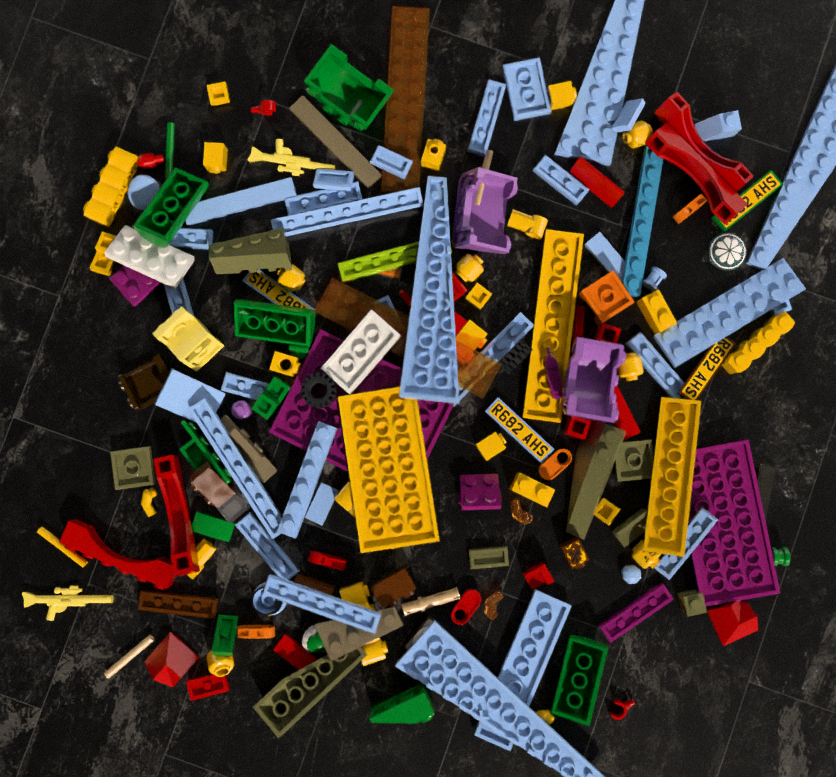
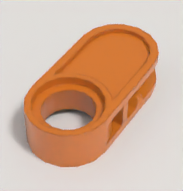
(690, 208)
(551, 467)
(256, 631)

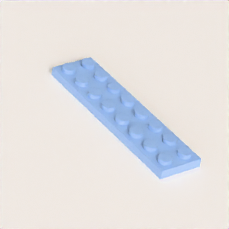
(729, 312)
(529, 654)

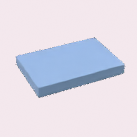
(526, 89)
(183, 392)

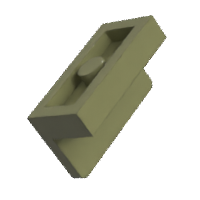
(631, 528)

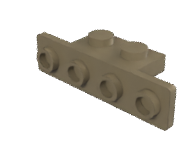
(252, 452)

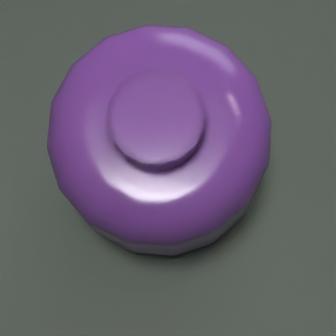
(241, 410)

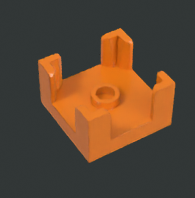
(606, 297)

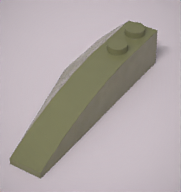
(590, 474)
(303, 689)

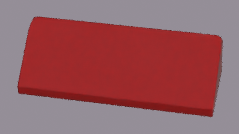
(596, 182)

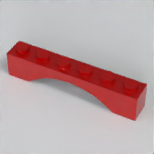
(678, 115)
(721, 197)
(578, 426)
(84, 538)
(183, 547)

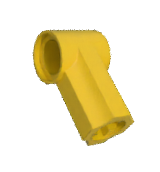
(532, 225)
(204, 551)

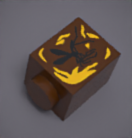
(574, 553)

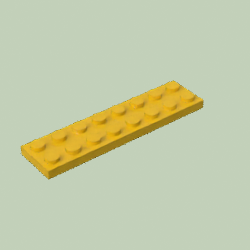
(672, 476)

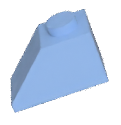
(719, 126)

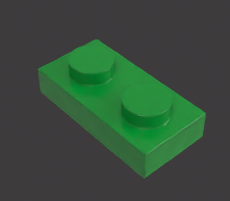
(225, 635)

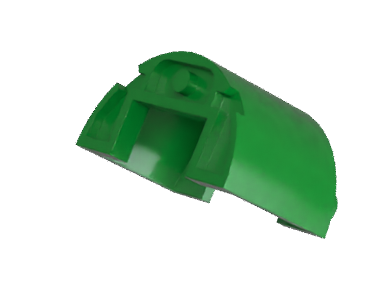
(346, 90)

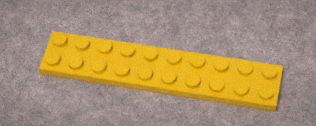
(552, 321)

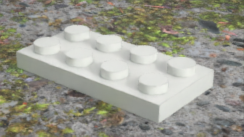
(162, 264)
(361, 352)

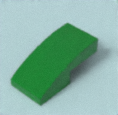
(271, 397)
(212, 526)

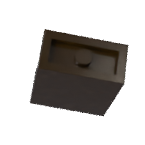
(145, 382)

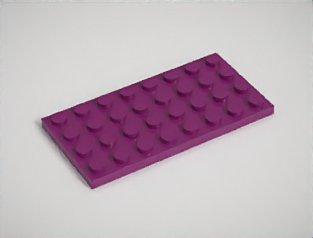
(736, 553)

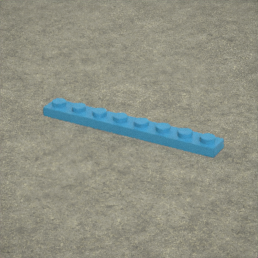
(642, 222)

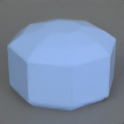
(631, 574)

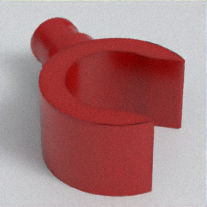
(265, 108)
(625, 705)

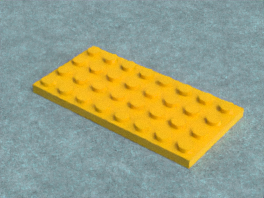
(388, 470)

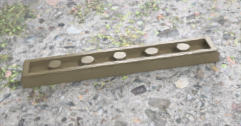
(335, 142)

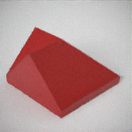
(733, 620)
(170, 660)

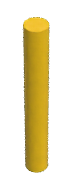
(55, 541)

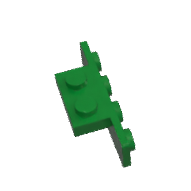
(198, 452)

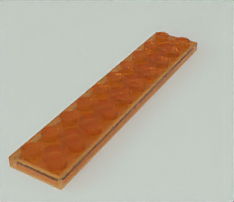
(406, 103)
(349, 307)

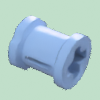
(654, 278)

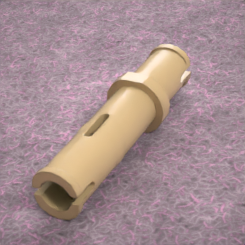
(430, 601)

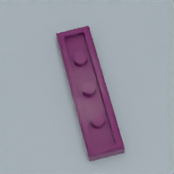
(636, 612)

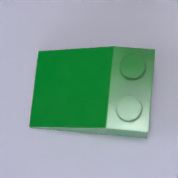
(406, 707)

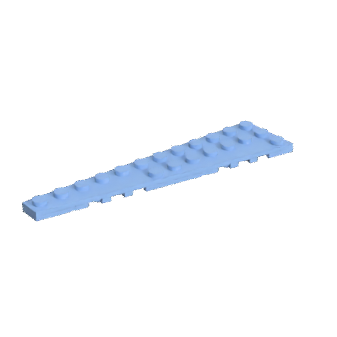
(603, 88)
(803, 180)
(431, 340)
(462, 679)

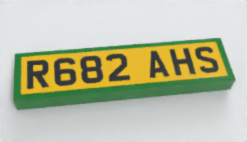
(753, 196)

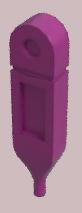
(553, 376)

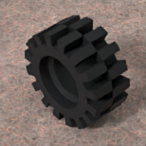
(515, 356)
(307, 387)

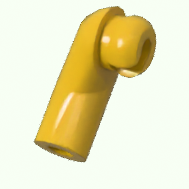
(146, 501)
(546, 716)

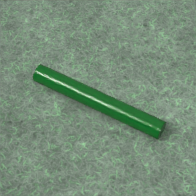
(169, 149)

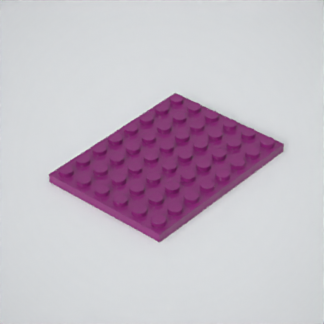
(299, 420)

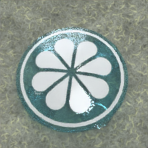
(727, 251)

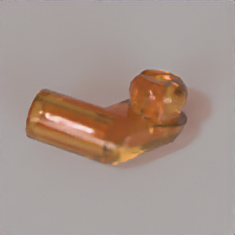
(519, 514)
(490, 604)

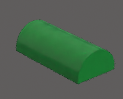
(170, 207)
(274, 322)
(579, 679)

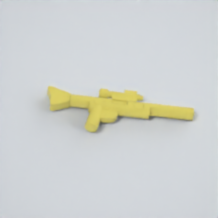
(285, 156)
(69, 597)

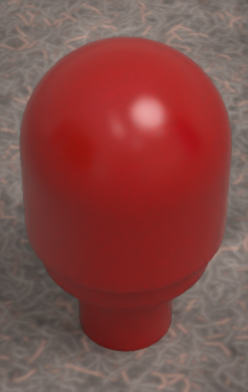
(149, 160)

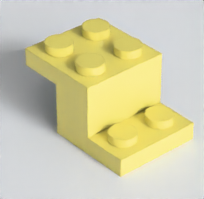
(188, 339)

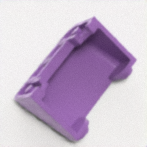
(482, 225)

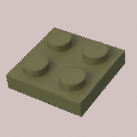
(634, 461)
(133, 468)

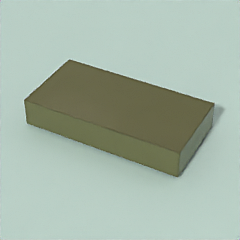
(488, 557)

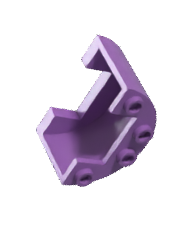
(592, 380)

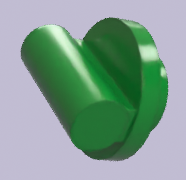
(298, 351)

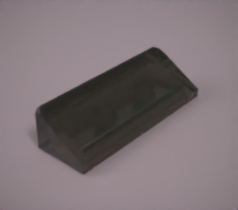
(765, 478)

